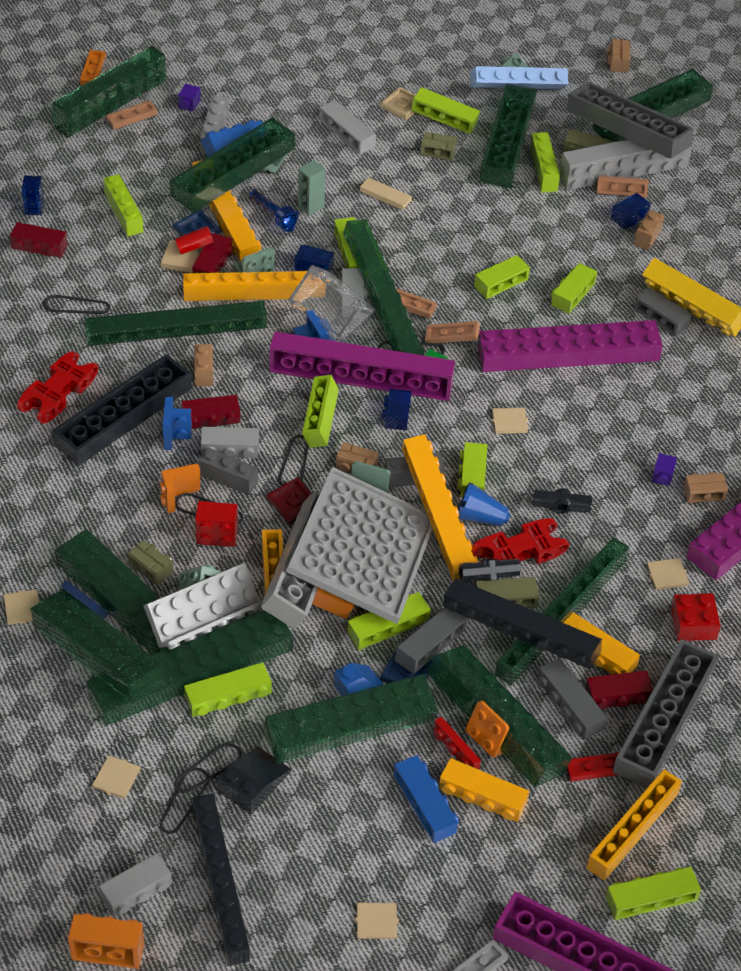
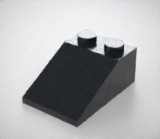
(252, 779)

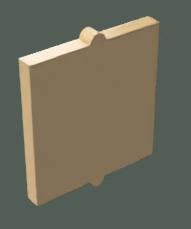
(509, 420)
(667, 574)
(19, 606)
(116, 777)
(377, 920)

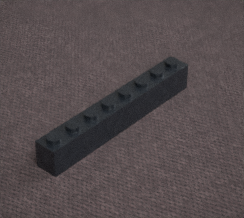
(523, 623)
(221, 880)

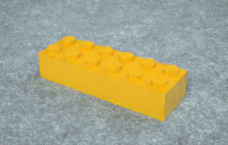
(694, 297)

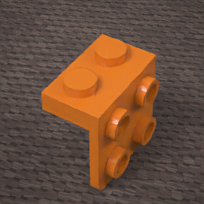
(178, 481)
(487, 729)

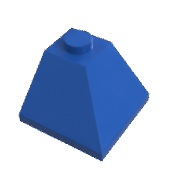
(355, 678)

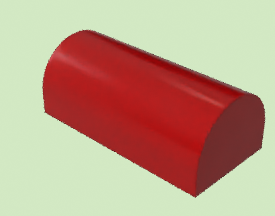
(194, 240)

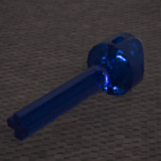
(285, 217)

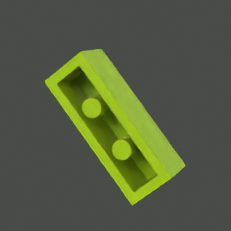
(501, 276)
(573, 288)
(473, 466)

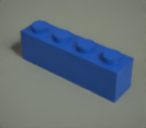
(218, 140)
(425, 798)

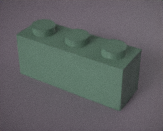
(311, 187)

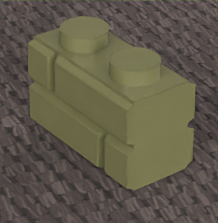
(438, 146)
(151, 562)

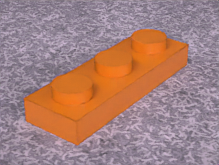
(93, 66)

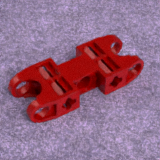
(51, 395)
(529, 543)

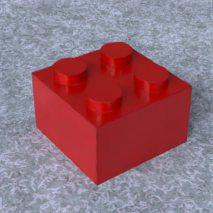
(216, 524)
(695, 617)

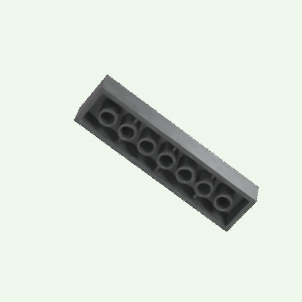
(630, 120)
(665, 714)

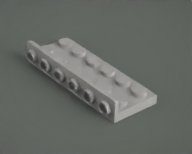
(202, 606)

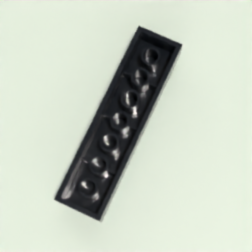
(121, 409)

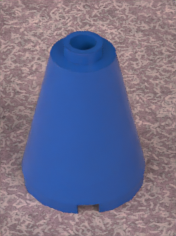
(481, 507)

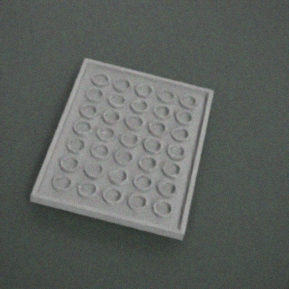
(362, 545)

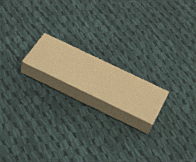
(385, 193)

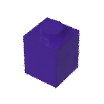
(189, 97)
(664, 469)

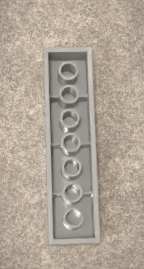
(616, 159)
(288, 595)

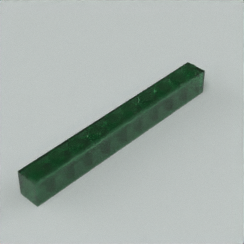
(381, 288)
(175, 323)
(571, 599)

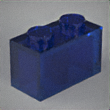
(33, 195)
(630, 211)
(313, 256)
(397, 410)

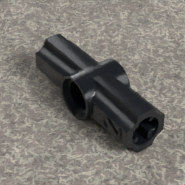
(562, 501)
(489, 569)

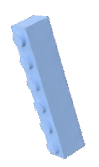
(519, 76)

